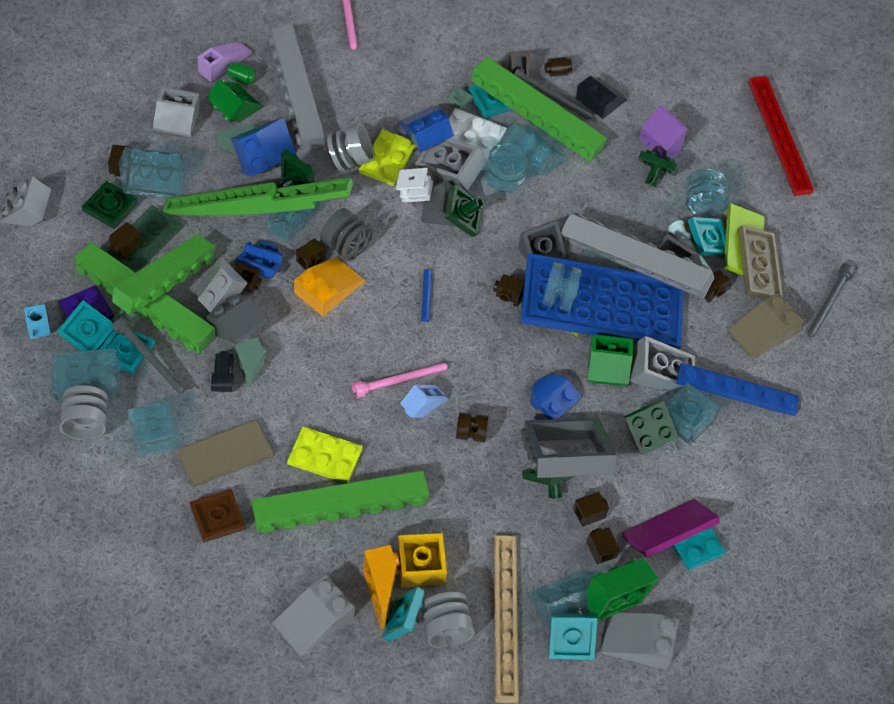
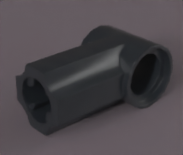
(222, 377)

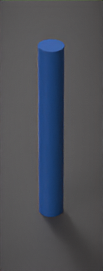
(426, 295)

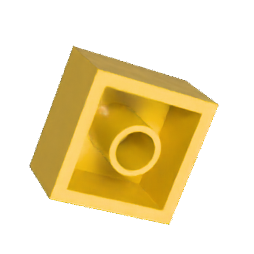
(421, 560)

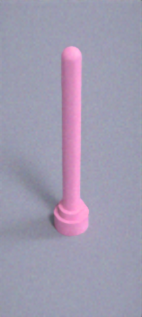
(350, 25)
(363, 388)

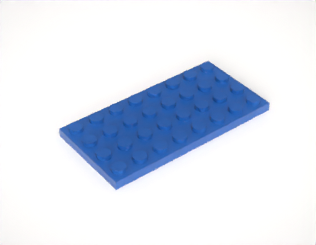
(606, 303)

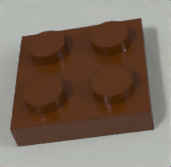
(217, 515)

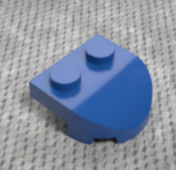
(262, 257)
(553, 395)

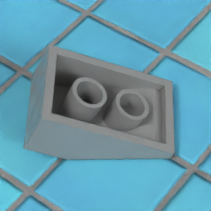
(453, 162)
(657, 364)
(314, 615)
(641, 638)

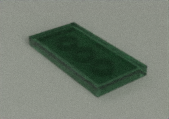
(156, 231)

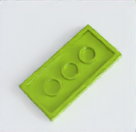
(735, 218)

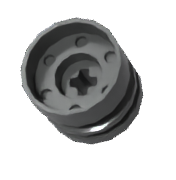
(346, 234)

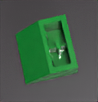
(610, 360)

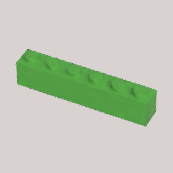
(163, 274)

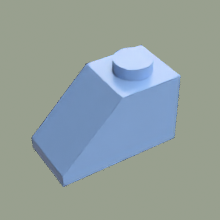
(423, 400)

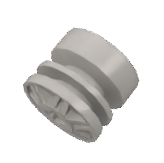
(350, 147)
(83, 412)
(447, 616)

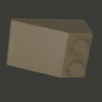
(766, 326)

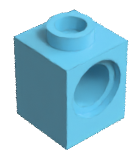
(40, 327)

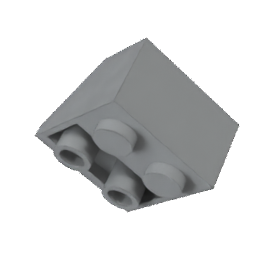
(176, 111)
(25, 203)

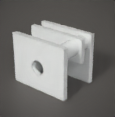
(417, 189)

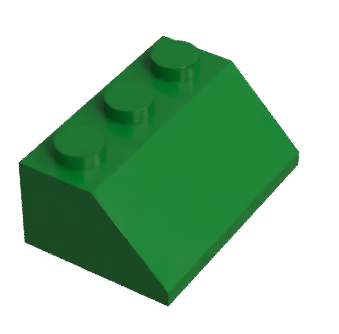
(620, 588)

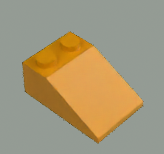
(326, 285)
(380, 572)

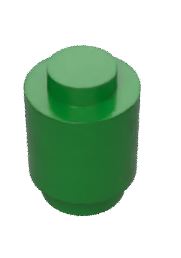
(241, 73)

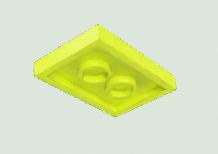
(390, 156)
(325, 455)

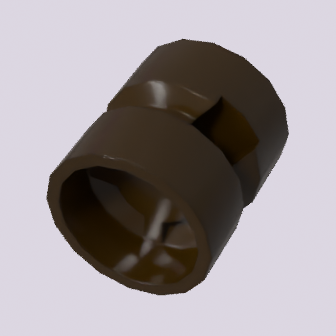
(464, 427)

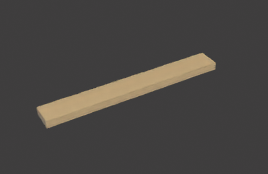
(506, 619)

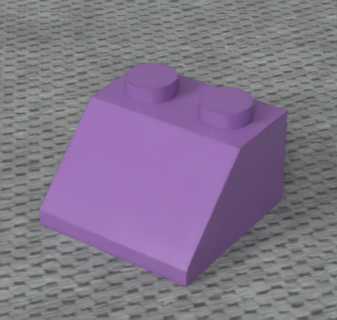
(663, 133)

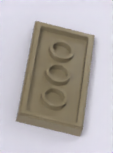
(759, 262)
(224, 453)

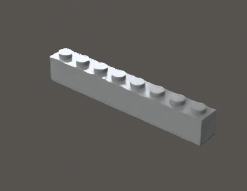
(297, 88)
(637, 255)

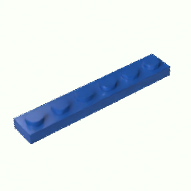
(738, 389)

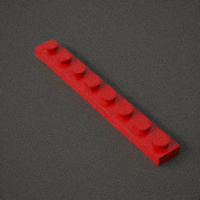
(780, 136)

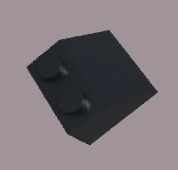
(599, 96)

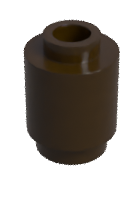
(558, 66)

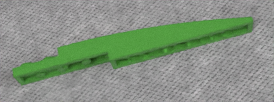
(258, 199)

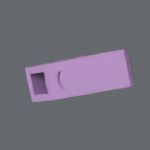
(217, 59)

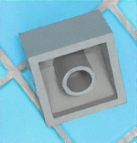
(219, 285)

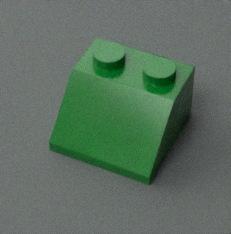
(233, 101)

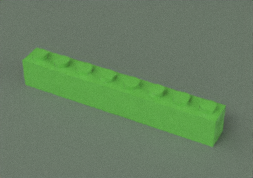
(538, 109)
(163, 312)
(340, 501)

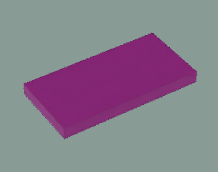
(670, 528)

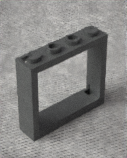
(568, 464)

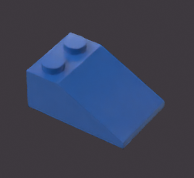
(427, 127)
(262, 146)

